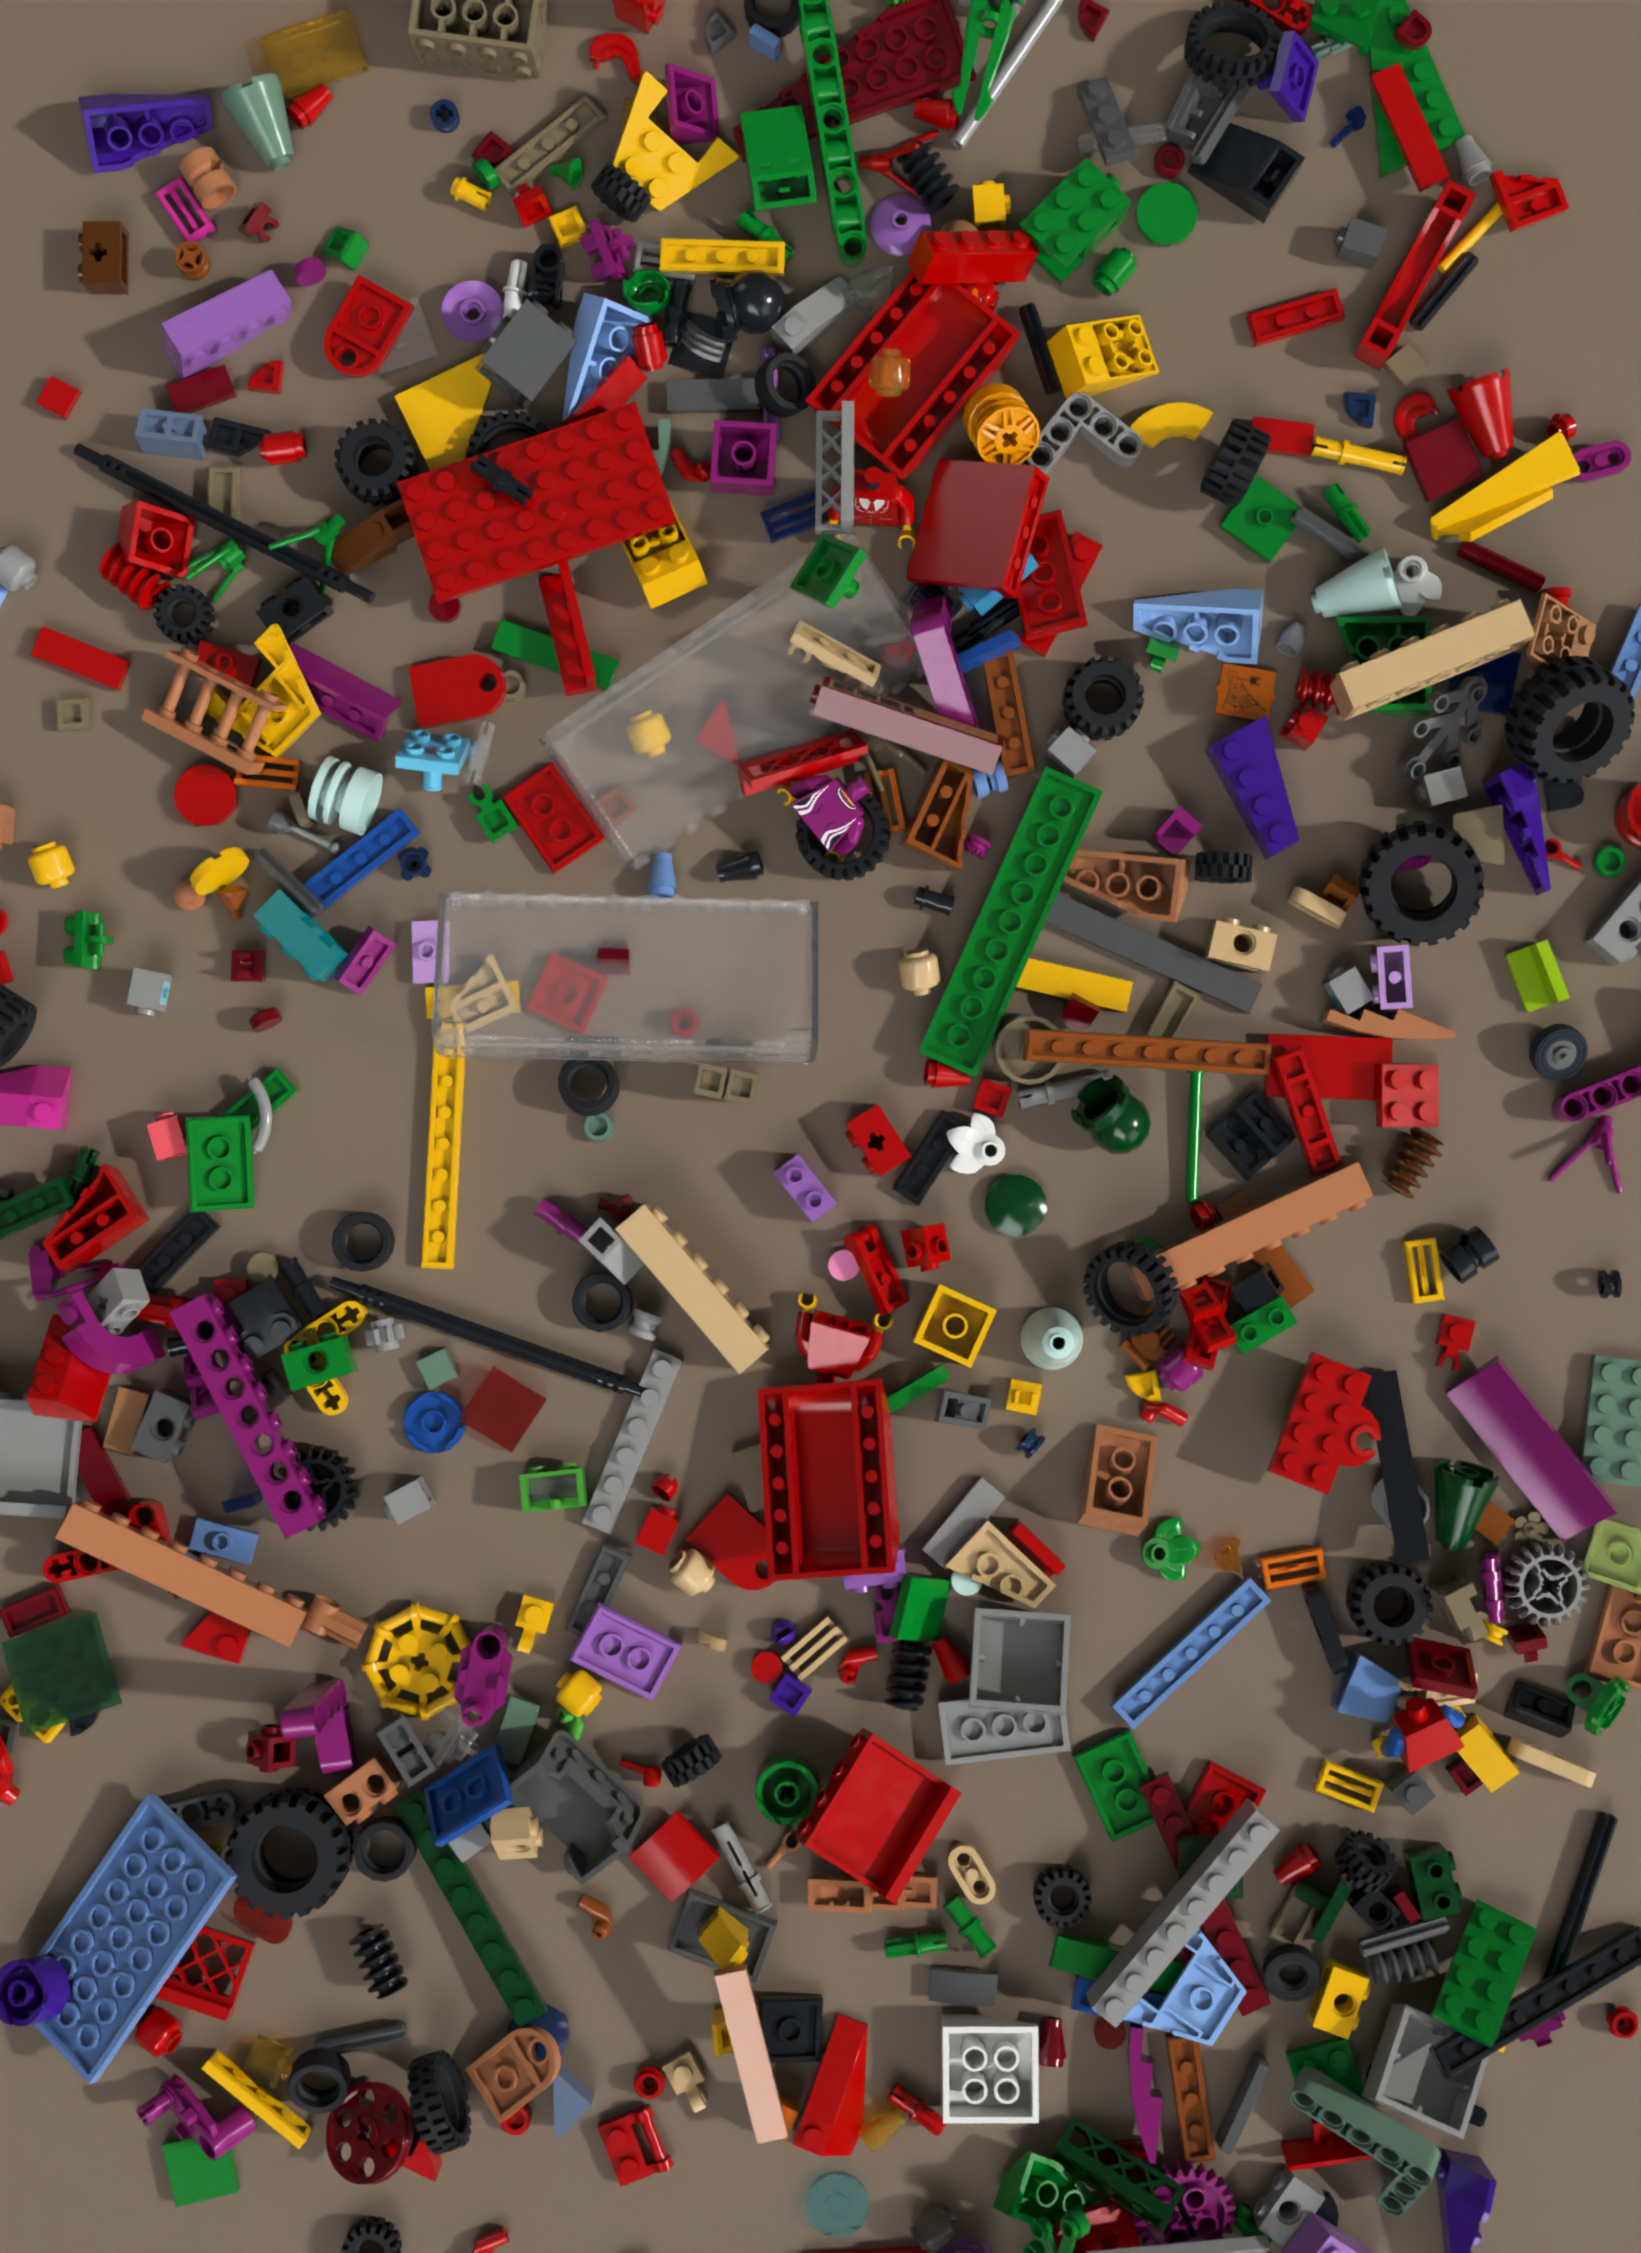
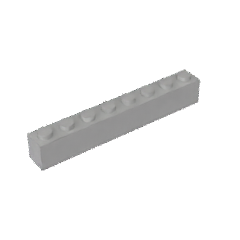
(1181, 1912)

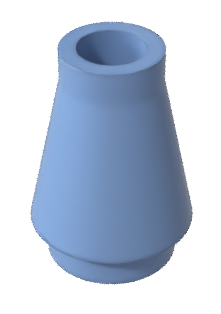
(662, 877)

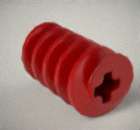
(131, 580)
(1315, 689)

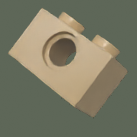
(1221, 945)
(516, 1833)

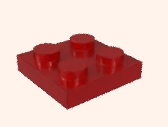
(1407, 1095)

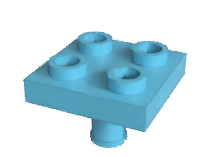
(432, 755)

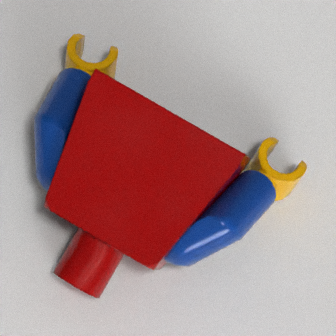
(1422, 1733)

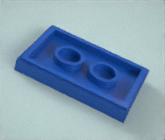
(468, 1795)

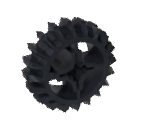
(341, 1475)

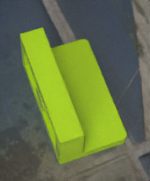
(1536, 976)

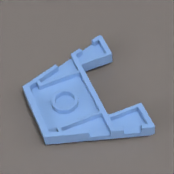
(1199, 1998)

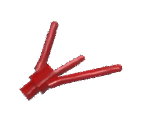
(883, 161)

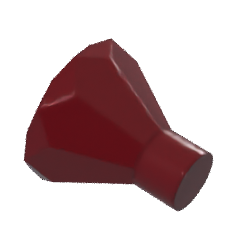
(618, 1207)

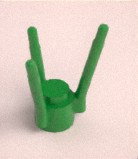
(227, 555)

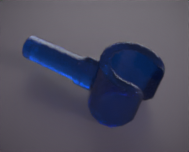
(1356, 119)

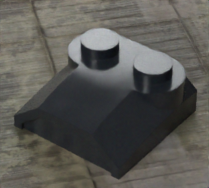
(261, 1318)

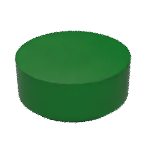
(485, 174)
(1608, 862)

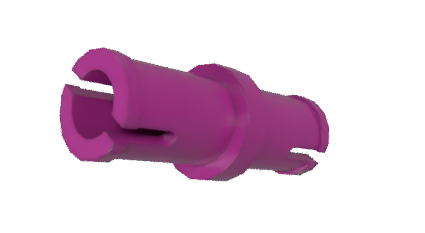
(561, 1220)

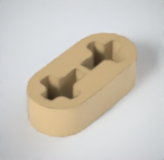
(1317, 907)

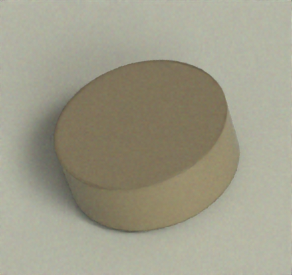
(515, 686)
(262, 1265)

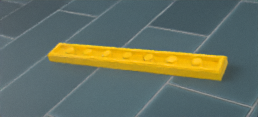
(443, 1162)

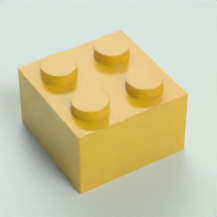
(954, 1325)

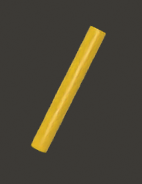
(1470, 239)

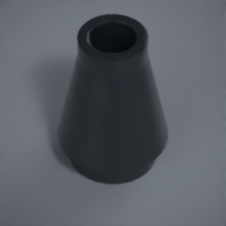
(741, 867)

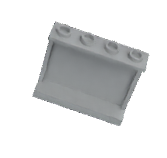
(36, 1461)

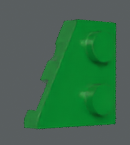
(1346, 21)

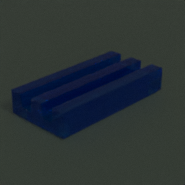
(793, 530)

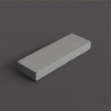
(963, 1521)

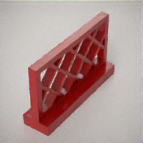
(201, 1998)

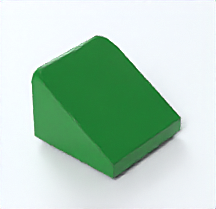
(346, 247)

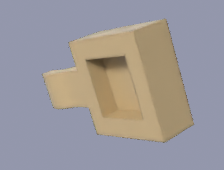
(684, 2076)

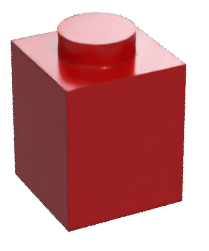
(658, 1528)

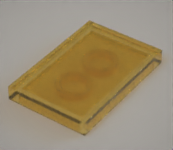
(314, 53)

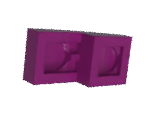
(201, 1399)

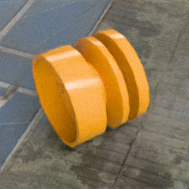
(1001, 425)

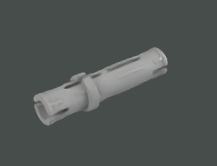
(1056, 1091)
(758, 1900)

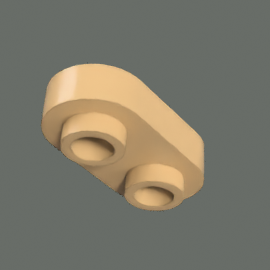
(971, 1872)

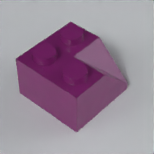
(743, 458)

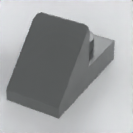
(962, 1409)

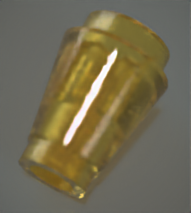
(881, 2129)

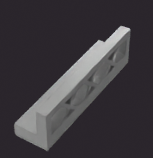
(846, 464)

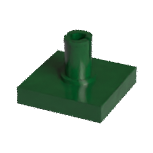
(1327, 1904)

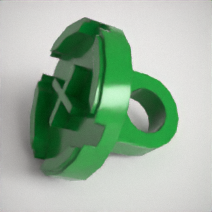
(1603, 1702)

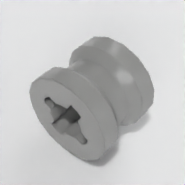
(644, 1324)

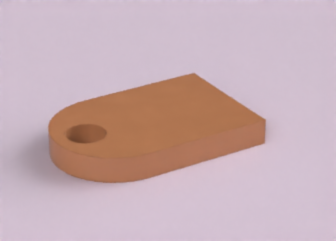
(513, 2072)

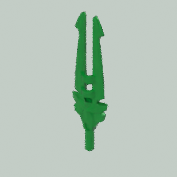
(1003, 19)

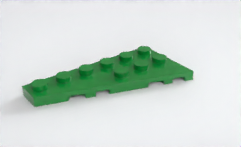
(1424, 83)

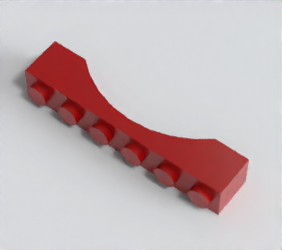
(1414, 275)

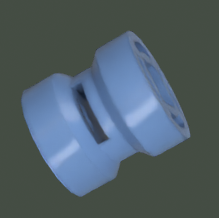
(995, 782)

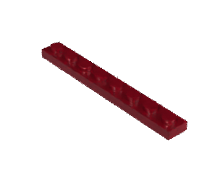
(1220, 1925)

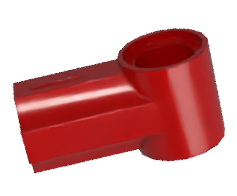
(159, 1307)

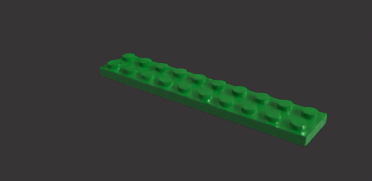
(1010, 922)

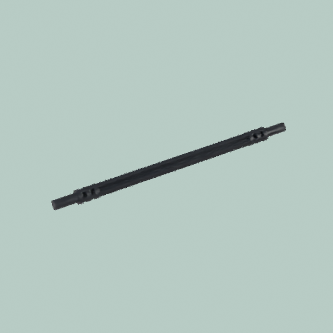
(223, 523)
(488, 1337)

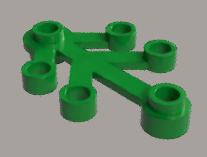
(1073, 2227)

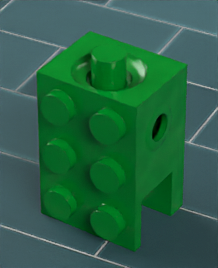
(1076, 219)

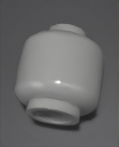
(16, 568)

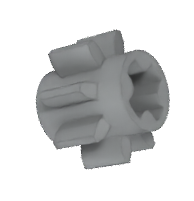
(384, 1334)

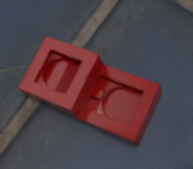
(1205, 1317)

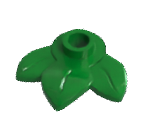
(1174, 1548)

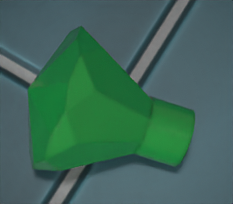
(570, 172)

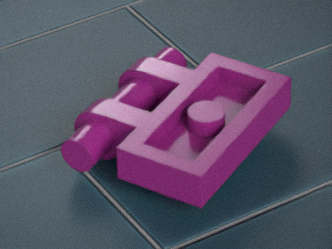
(1493, 1593)

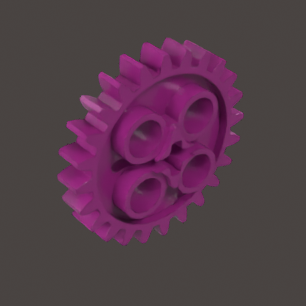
(1210, 2201)

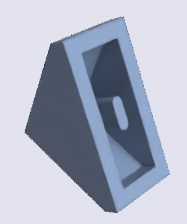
(570, 2100)

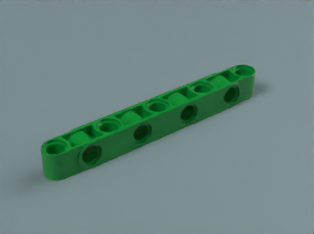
(834, 143)

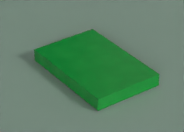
(219, 1162)
(1112, 1778)

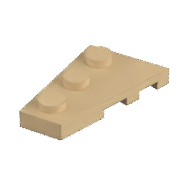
(1000, 1565)

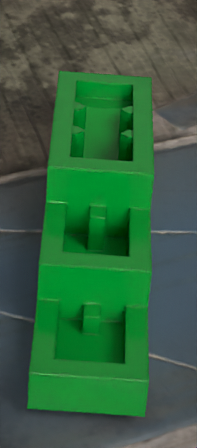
(1093, 1956)

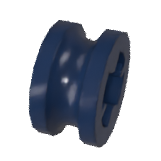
(445, 105)
(1030, 1443)

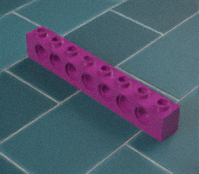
(246, 1434)

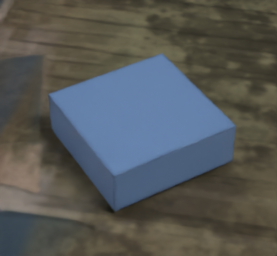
(765, 42)

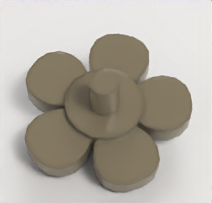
(1530, 1527)

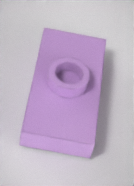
(424, 951)

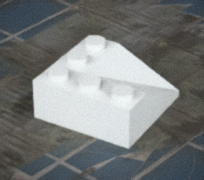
(989, 2070)

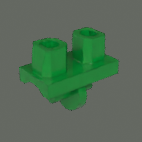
(88, 940)

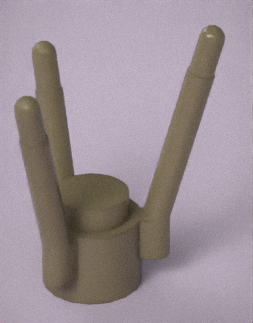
(877, 743)

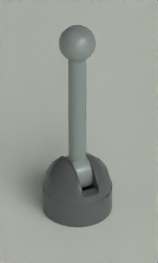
(282, 823)

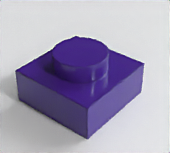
(790, 1693)

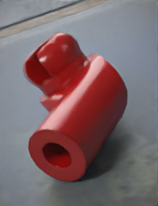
(689, 470)
(1165, 1410)
(853, 1660)
(491, 2240)

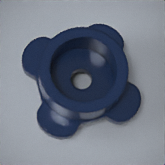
(406, 859)

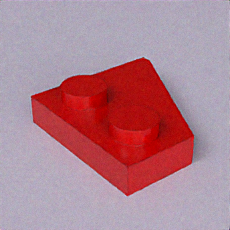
(219, 1638)

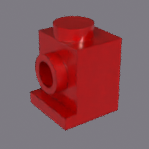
(1303, 726)

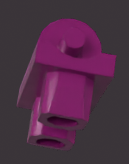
(613, 250)

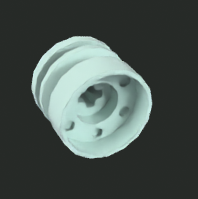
(344, 795)

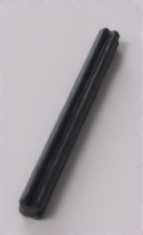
(1582, 1893)

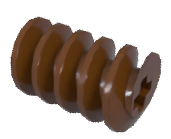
(1411, 1162)

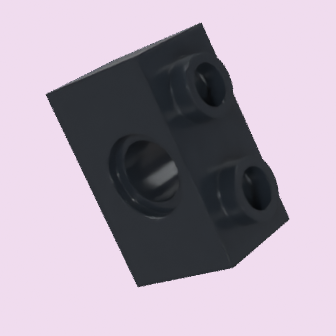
(311, 612)

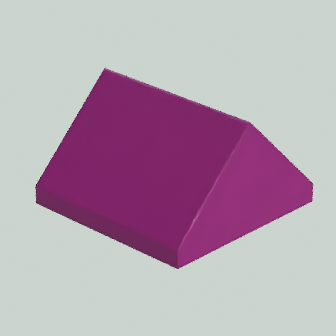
(691, 106)

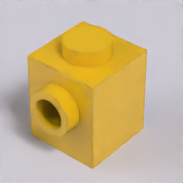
(989, 206)

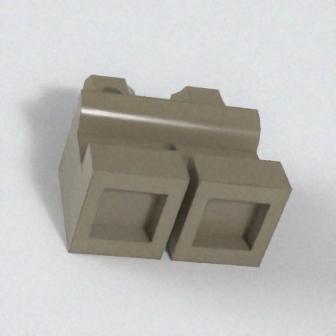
(726, 1083)
(1453, 1599)

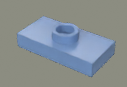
(224, 1540)

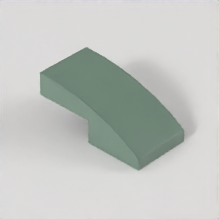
(665, 442)

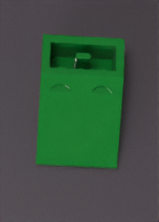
(778, 158)

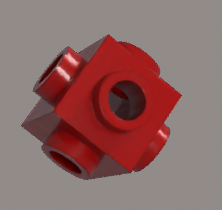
(926, 1246)

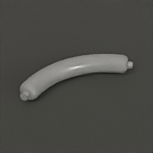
(265, 1112)

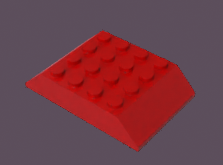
(953, 353)
(828, 1480)

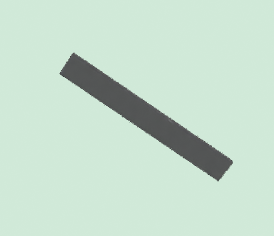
(1153, 953)

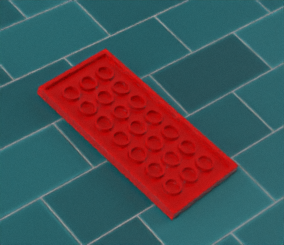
(590, 488)

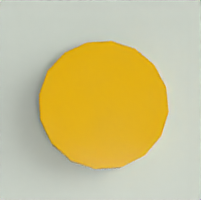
(218, 873)

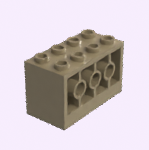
(480, 35)

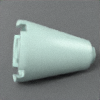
(1359, 589)
(1040, 1332)

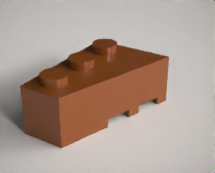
(941, 816)

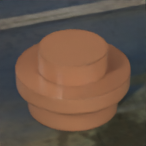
(187, 898)

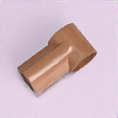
(327, 1618)

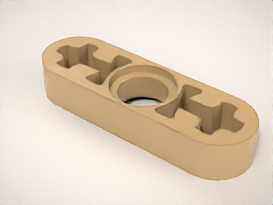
(1551, 1762)

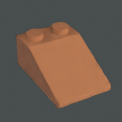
(1118, 1481)

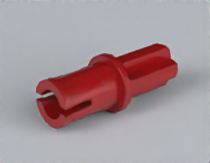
(916, 2109)

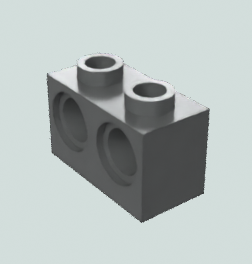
(404, 1749)

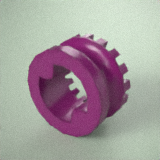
(976, 845)

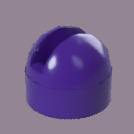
(778, 1626)

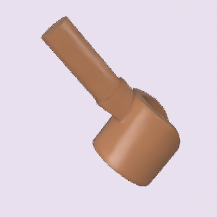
(782, 1850)

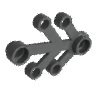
(1467, 697)

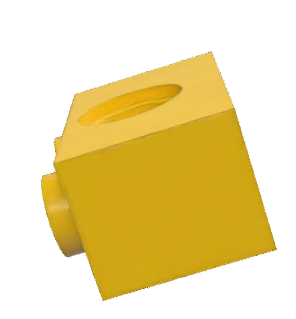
(1335, 1980)

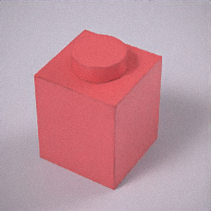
(168, 1136)

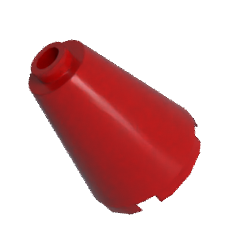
(1487, 412)

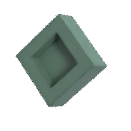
(437, 1368)

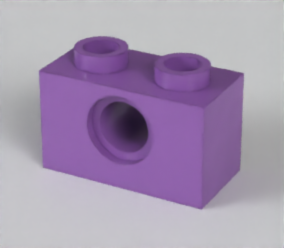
(805, 1188)

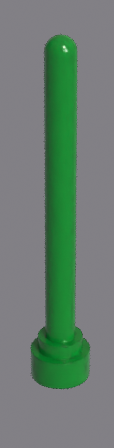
(1193, 1136)

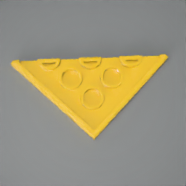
(446, 412)

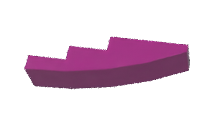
(1146, 2101)

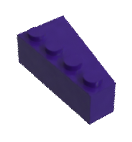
(1255, 784)

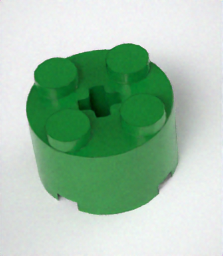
(786, 1807)

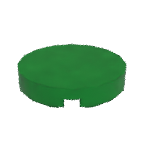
(1166, 214)

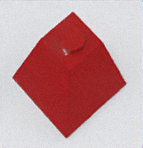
(156, 538)

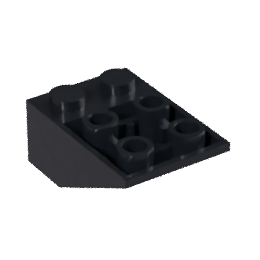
(1249, 170)

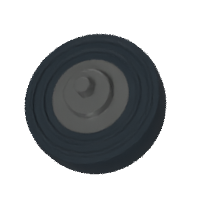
(1558, 1052)

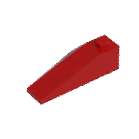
(835, 2098)

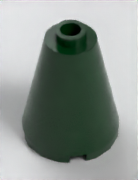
(1460, 1500)

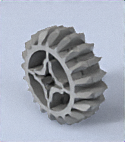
(1568, 1572)

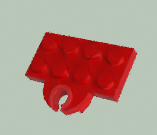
(1324, 1425)

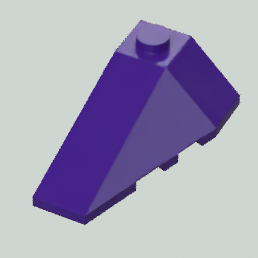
(134, 126)
(1465, 2199)

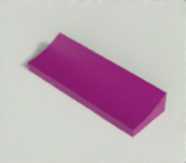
(1531, 1449)

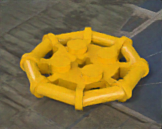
(404, 1670)

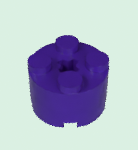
(33, 1990)

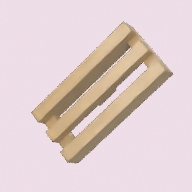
(794, 1665)

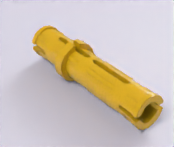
(1345, 452)

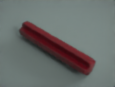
(1501, 565)

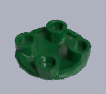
(1015, 1205)

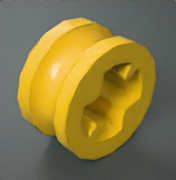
(1495, 1632)

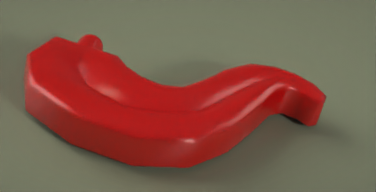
(616, 46)
(1408, 411)

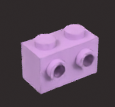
(1393, 977)

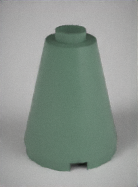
(262, 118)

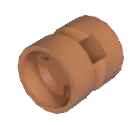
(209, 180)

